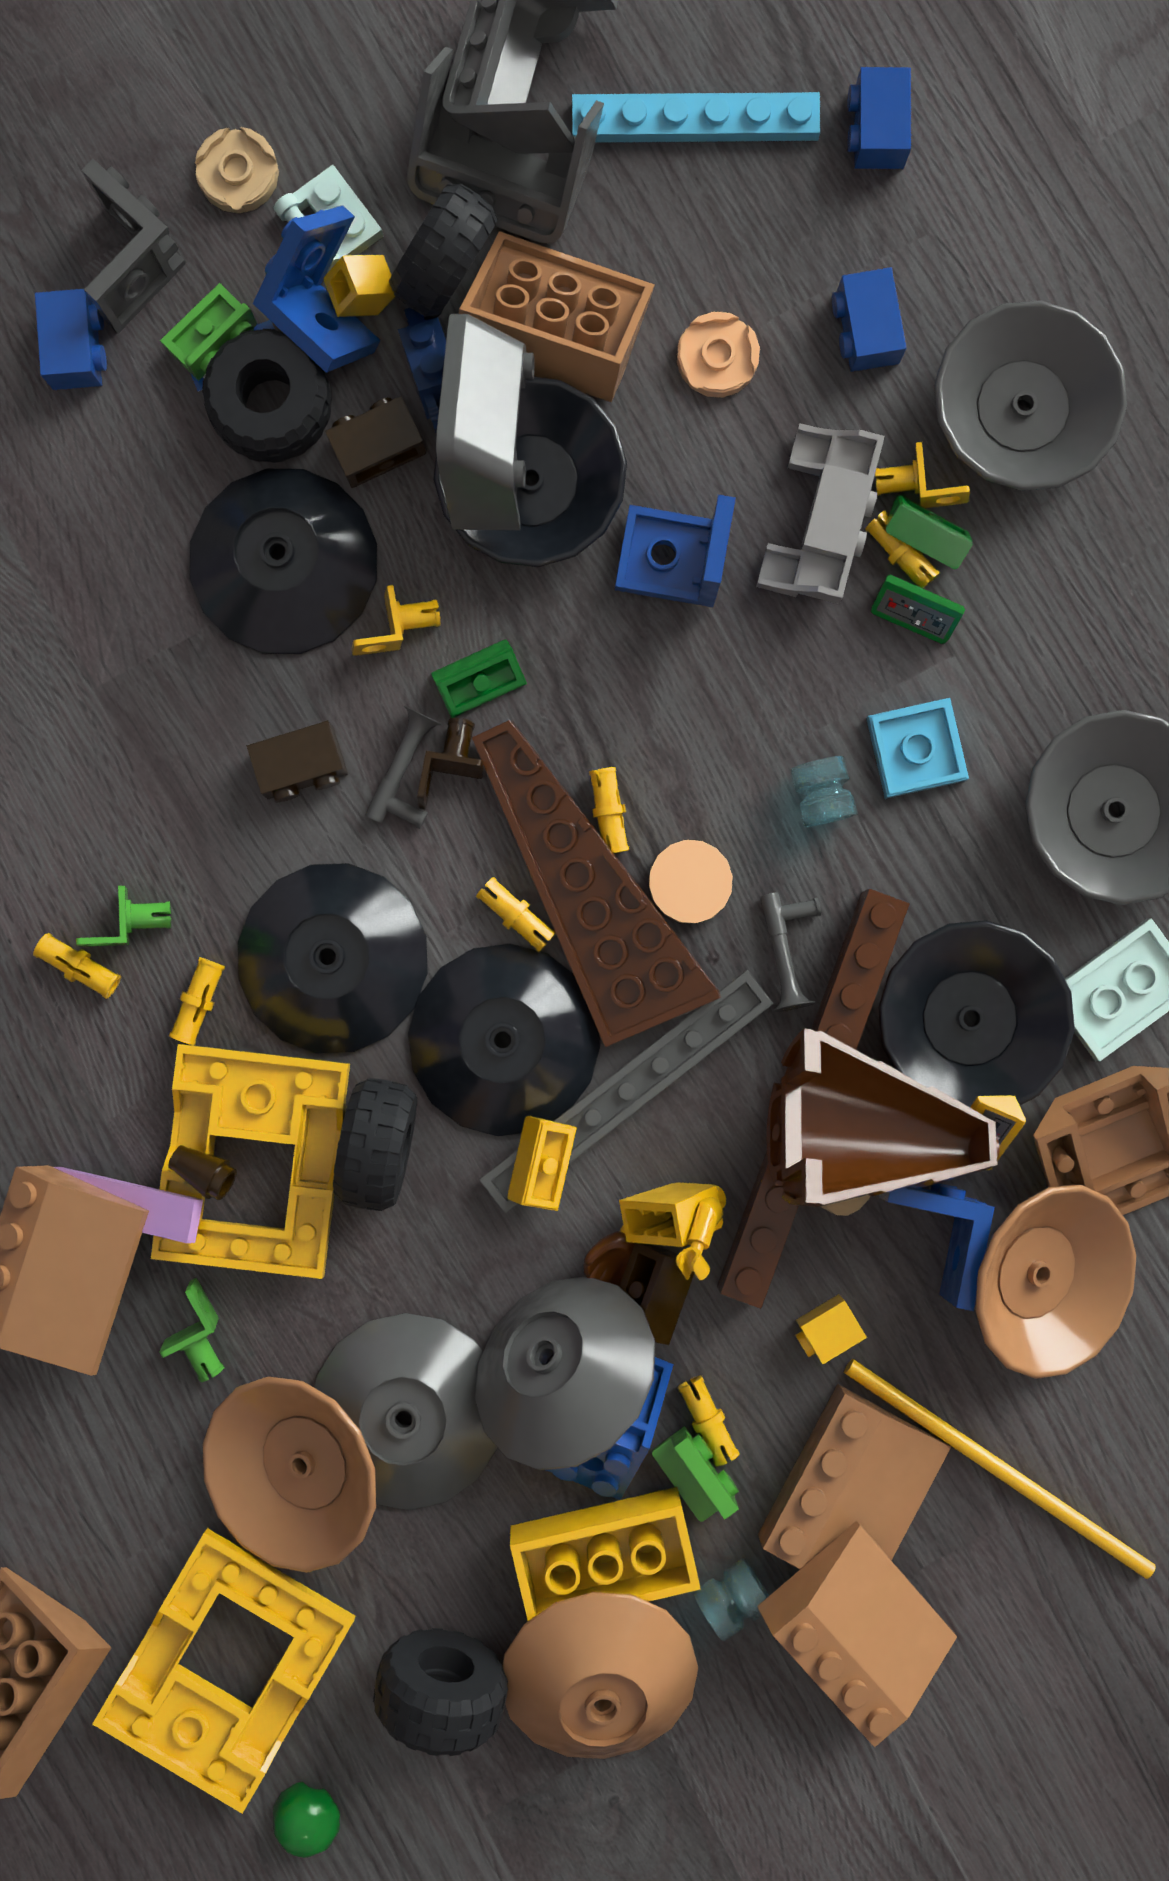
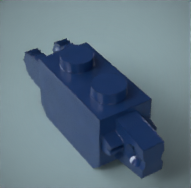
(425, 354)

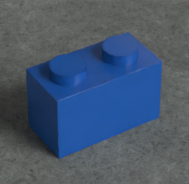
(881, 118)
(869, 319)
(69, 339)

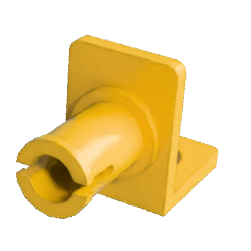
(913, 478)
(400, 619)

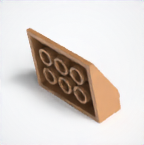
(564, 310)
(63, 1266)
(852, 1469)
(860, 1632)
(43, 1671)

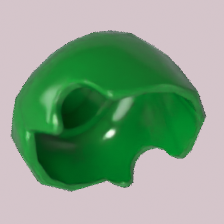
(305, 1820)

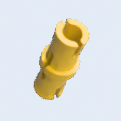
(907, 557)
(609, 808)
(516, 914)
(77, 965)
(196, 1001)
(708, 1420)

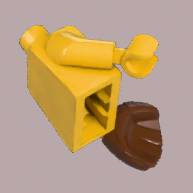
(662, 1216)

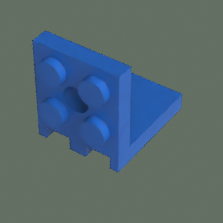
(299, 303)
(698, 550)
(967, 1238)
(615, 1468)

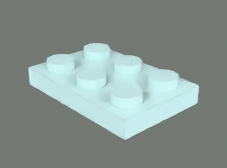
(1121, 990)

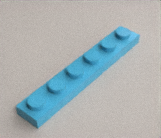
(702, 116)

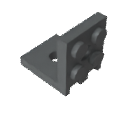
(143, 263)

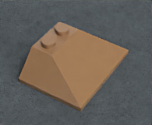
(1111, 1137)

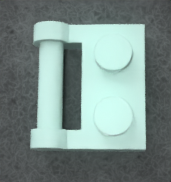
(327, 192)

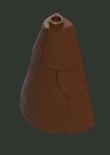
(863, 1128)

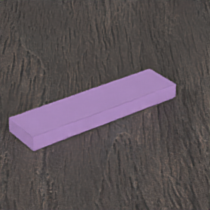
(169, 1214)

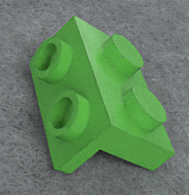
(207, 328)
(699, 1484)

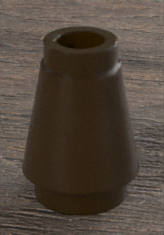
(203, 1171)

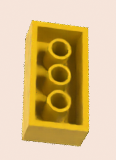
(613, 1547)

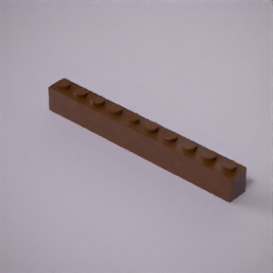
(843, 1017)

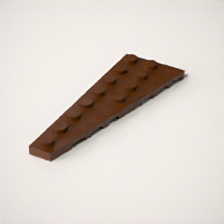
(611, 933)

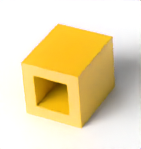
(359, 285)
(829, 1330)

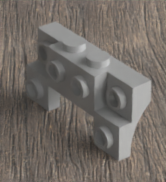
(842, 498)

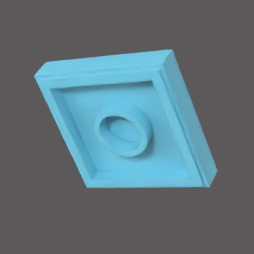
(917, 748)

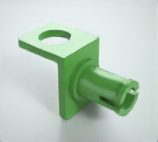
(131, 917)
(194, 1338)

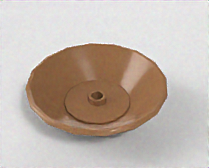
(1055, 1281)
(264, 1491)
(599, 1675)

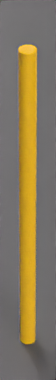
(1000, 1469)

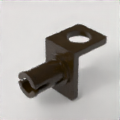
(452, 760)

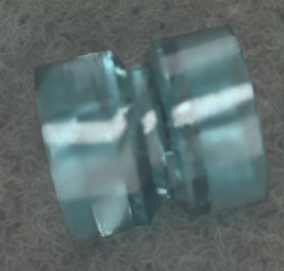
(824, 792)
(717, 1601)

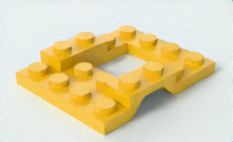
(261, 1101)
(192, 1722)

